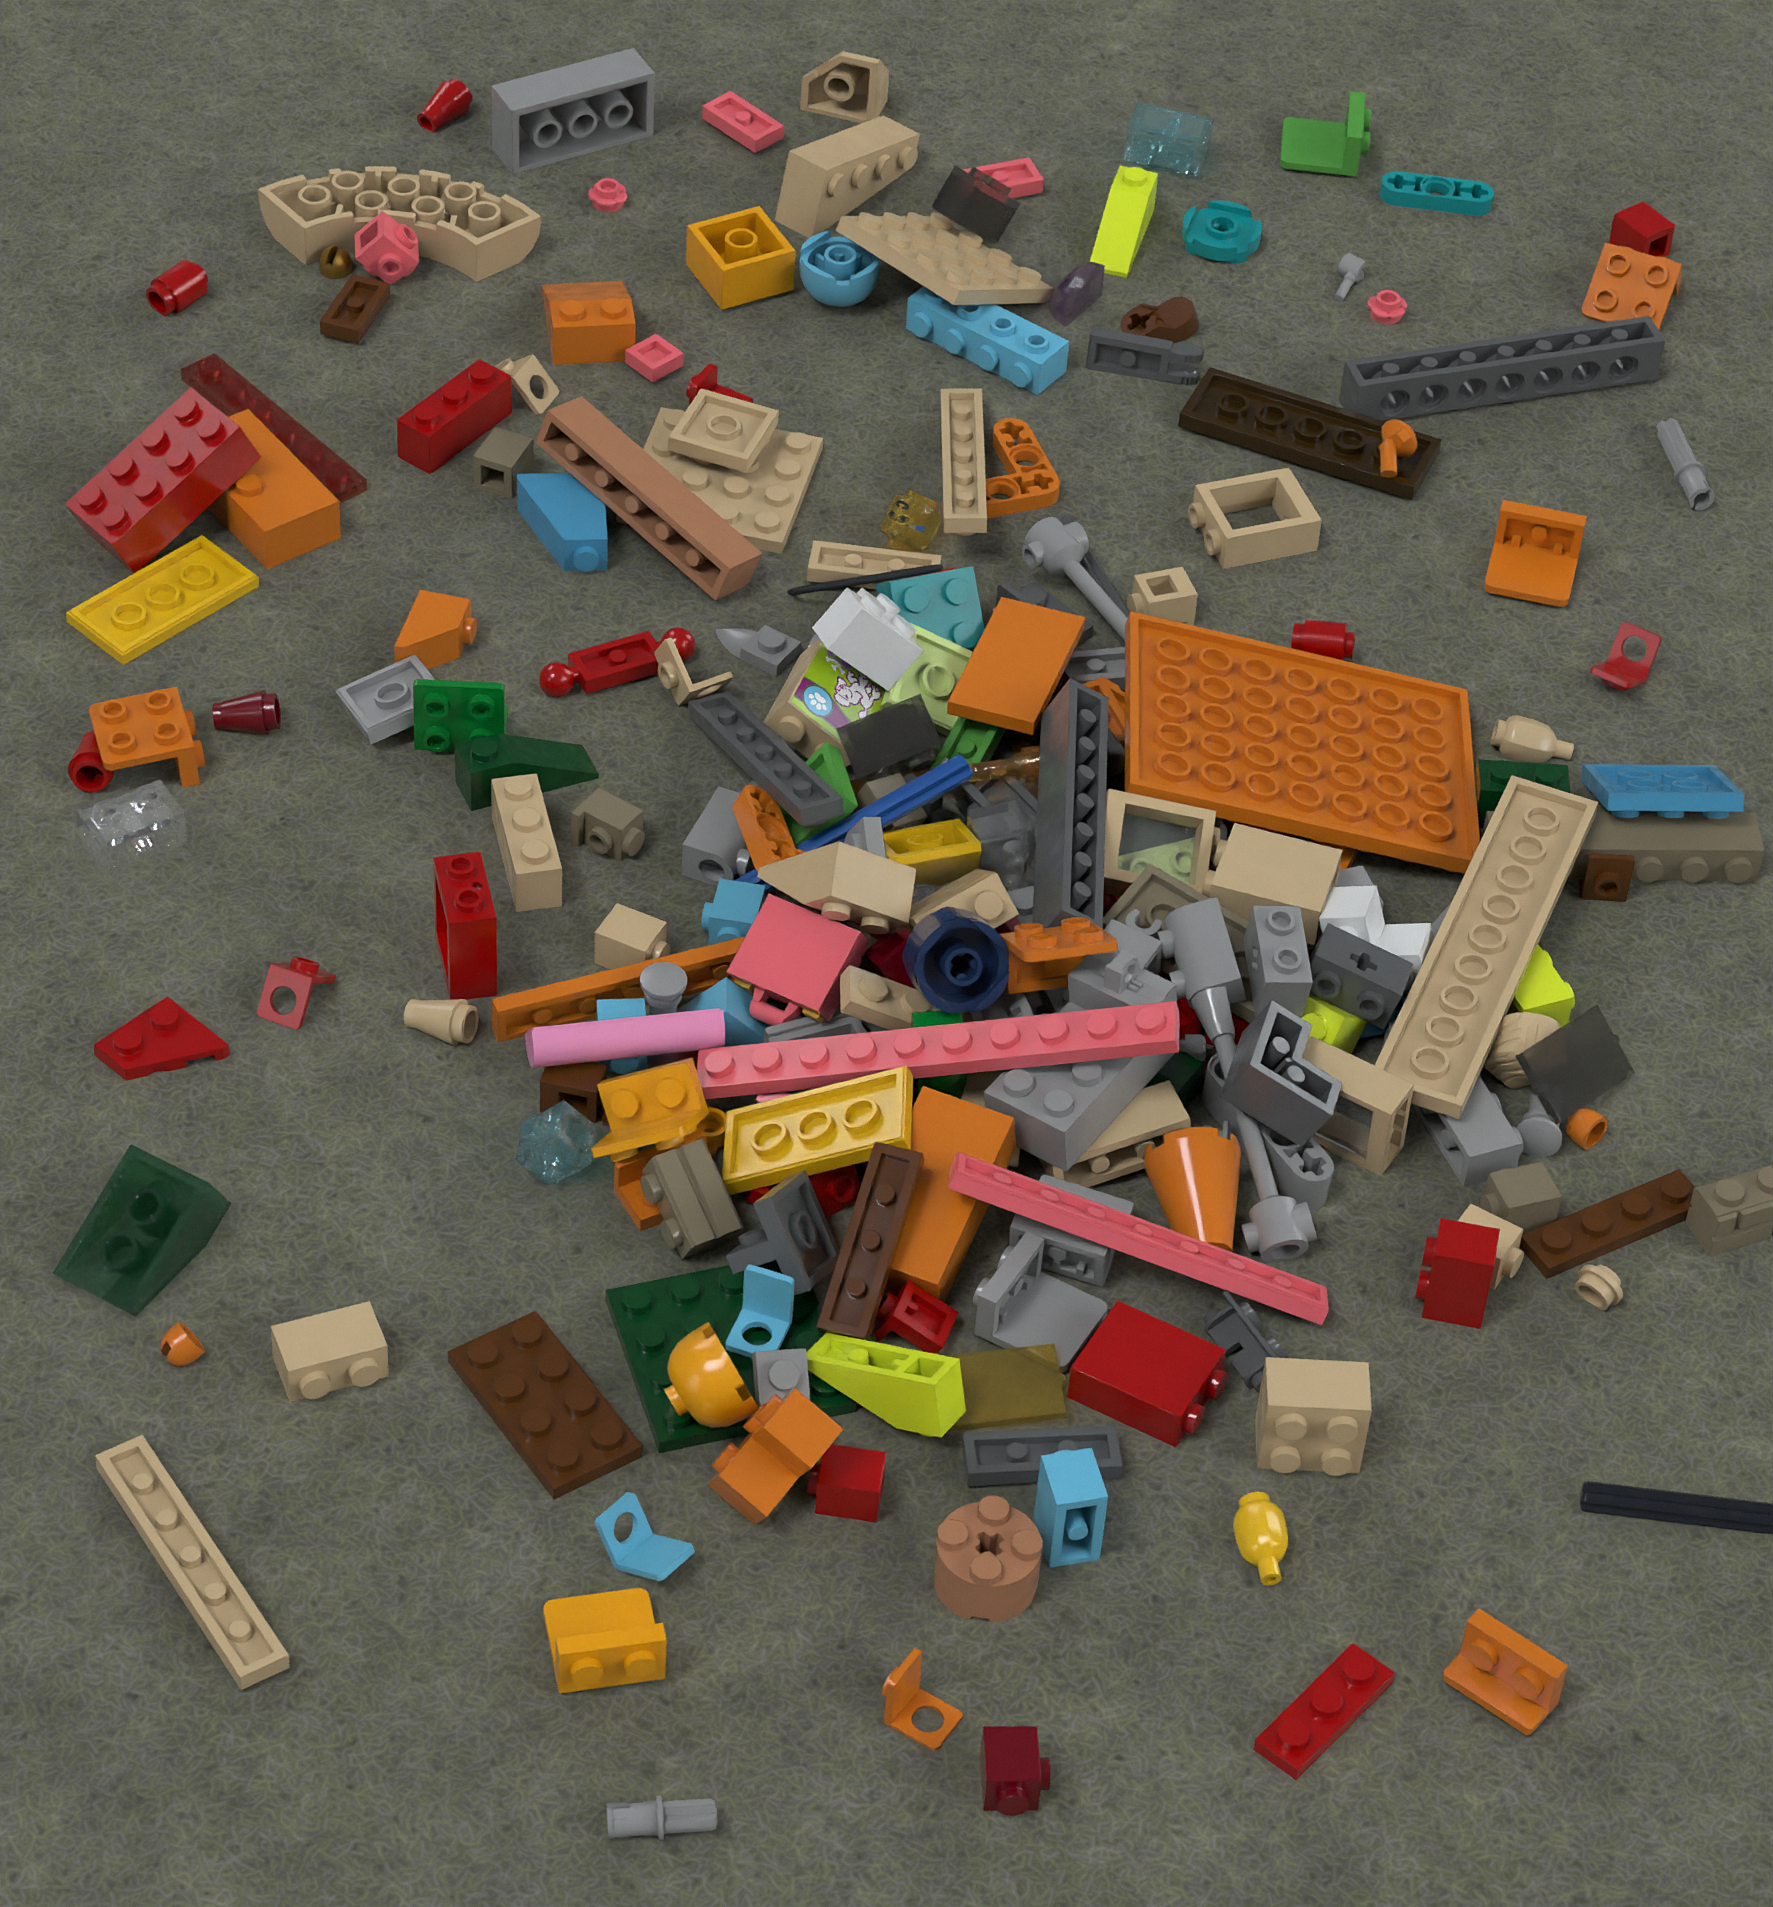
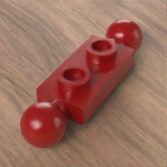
(612, 663)

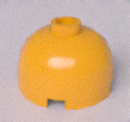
(707, 1381)

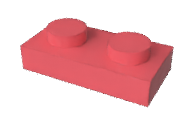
(742, 122)
(1017, 174)

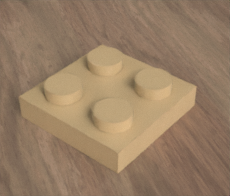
(723, 430)

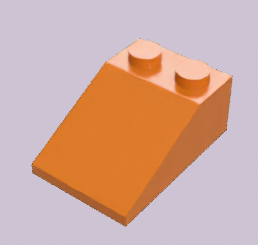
(589, 321)

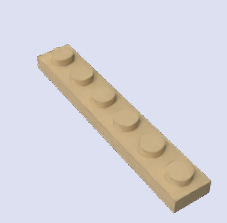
(963, 462)
(192, 1562)

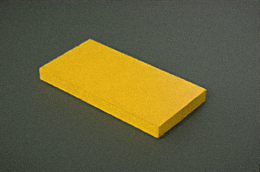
(162, 599)
(816, 1129)

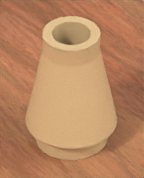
(445, 1019)

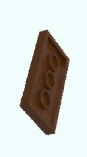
(545, 1404)

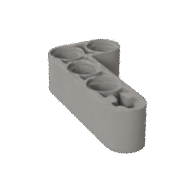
(1297, 1170)

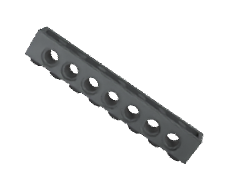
(1503, 369)

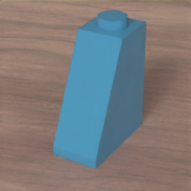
(565, 519)

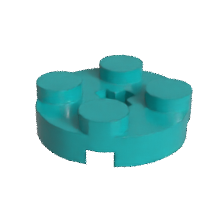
(1234, 244)

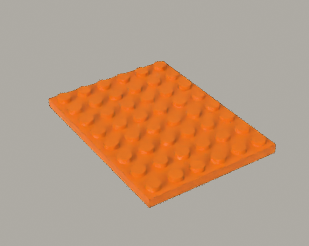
(1300, 743)

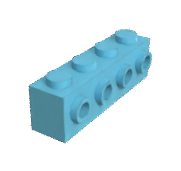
(990, 339)

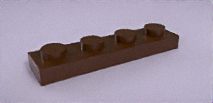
(1609, 1224)
(871, 1241)

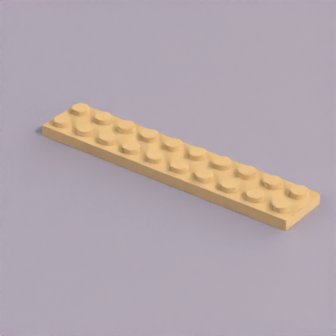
(1486, 943)

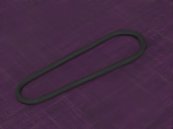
(886, 576)

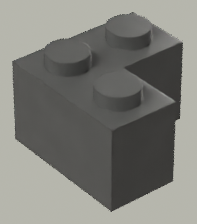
(1274, 1080)

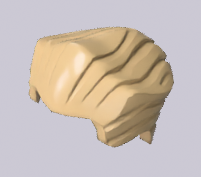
(1515, 1035)

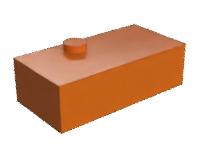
(277, 502)
(941, 1219)

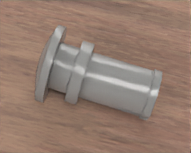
(663, 987)
(1538, 1132)

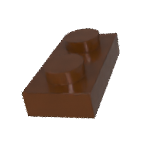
(355, 308)

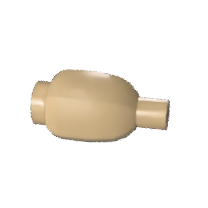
(1528, 740)

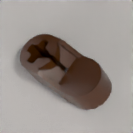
(1170, 321)

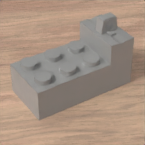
(1071, 1104)

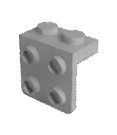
(1033, 1308)

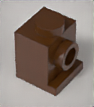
(575, 1085)

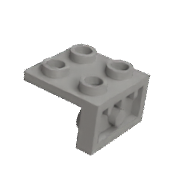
(1067, 1252)

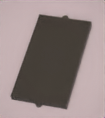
(1575, 1064)

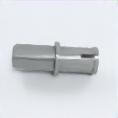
(661, 1817)

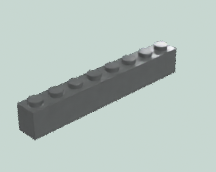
(1071, 807)

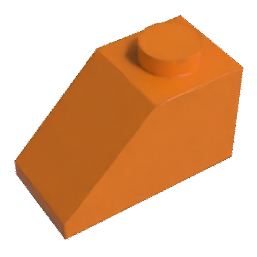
(436, 629)

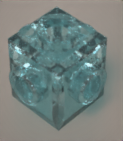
(556, 1143)

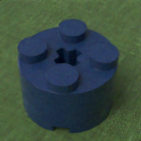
(935, 943)

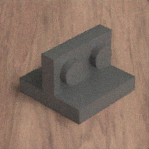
(791, 1232)

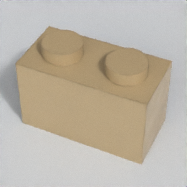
(330, 1351)

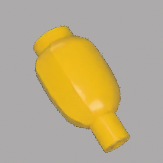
(1261, 1535)

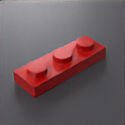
(1323, 1711)

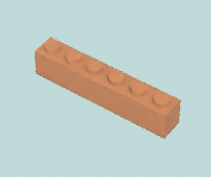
(648, 498)

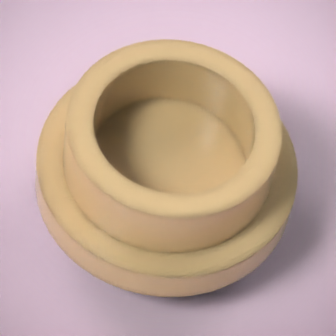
(1599, 1286)

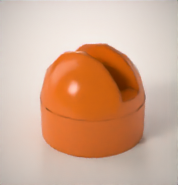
(1586, 1127)
(181, 1345)

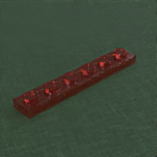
(234, 394)

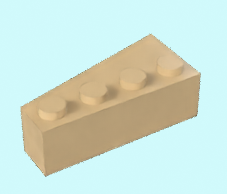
(842, 172)

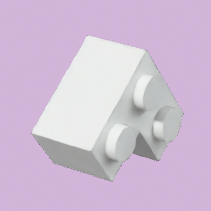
(869, 635)
(1360, 913)

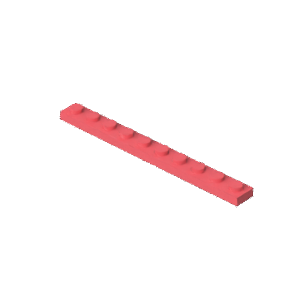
(941, 1049)

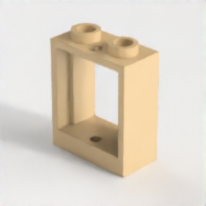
(1293, 535)

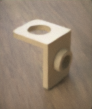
(521, 373)
(676, 678)

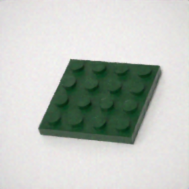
(663, 1311)

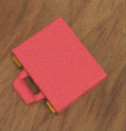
(796, 961)

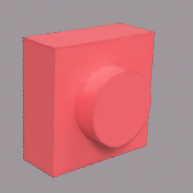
(654, 358)

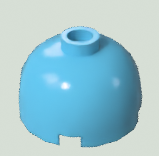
(837, 270)

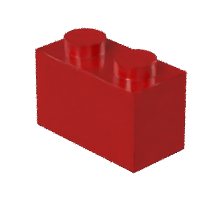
(1459, 1273)

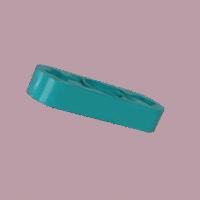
(1471, 196)

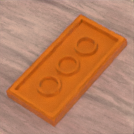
(1016, 665)

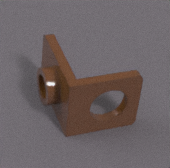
(1607, 877)

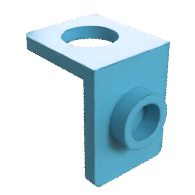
(767, 1305)
(642, 1551)

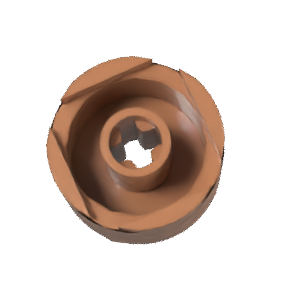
(987, 1560)

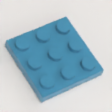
(1663, 789)

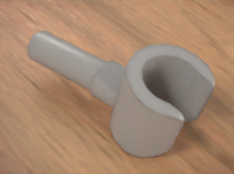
(1351, 270)

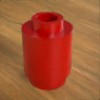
(177, 288)
(1323, 639)

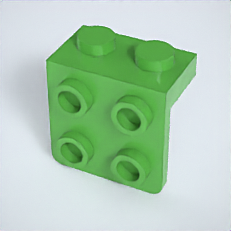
(1327, 144)

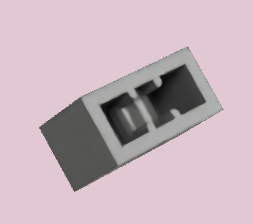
(1357, 975)

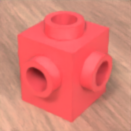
(387, 248)

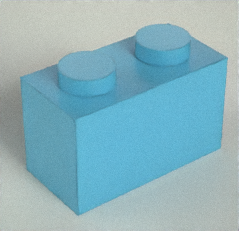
(1070, 1507)

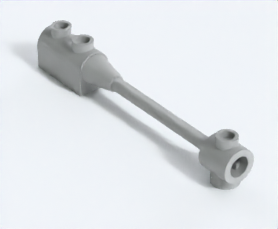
(1059, 552)
(716, 842)
(1211, 983)

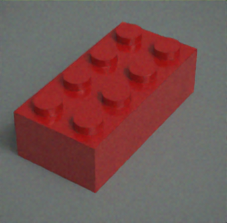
(163, 480)

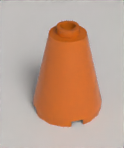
(1197, 1183)

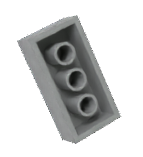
(572, 110)

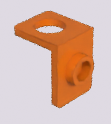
(906, 1697)

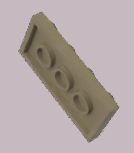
(1158, 895)

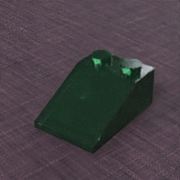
(141, 1231)

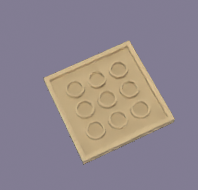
(945, 259)
(754, 503)

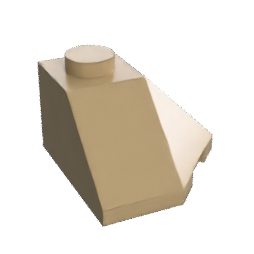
(846, 88)

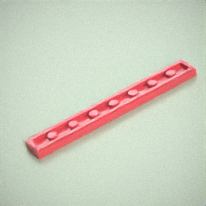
(1138, 1238)

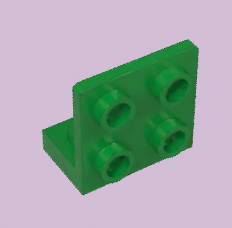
(456, 712)

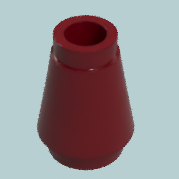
(248, 713)

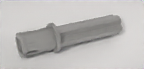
(1688, 472)

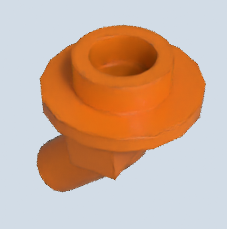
(1397, 441)

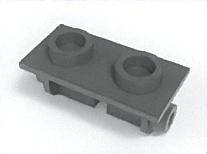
(1236, 1328)

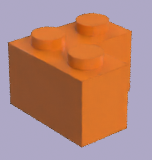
(781, 1446)

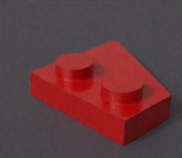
(158, 1041)

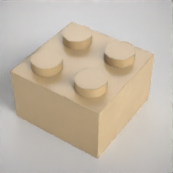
(1312, 1415)

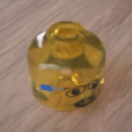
(910, 522)

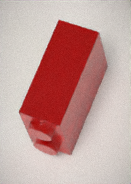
(1148, 1374)

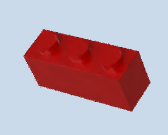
(454, 416)

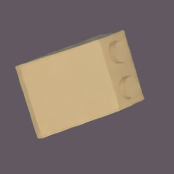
(847, 885)

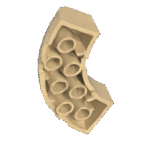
(451, 219)

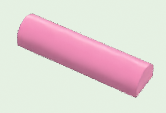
(625, 1038)

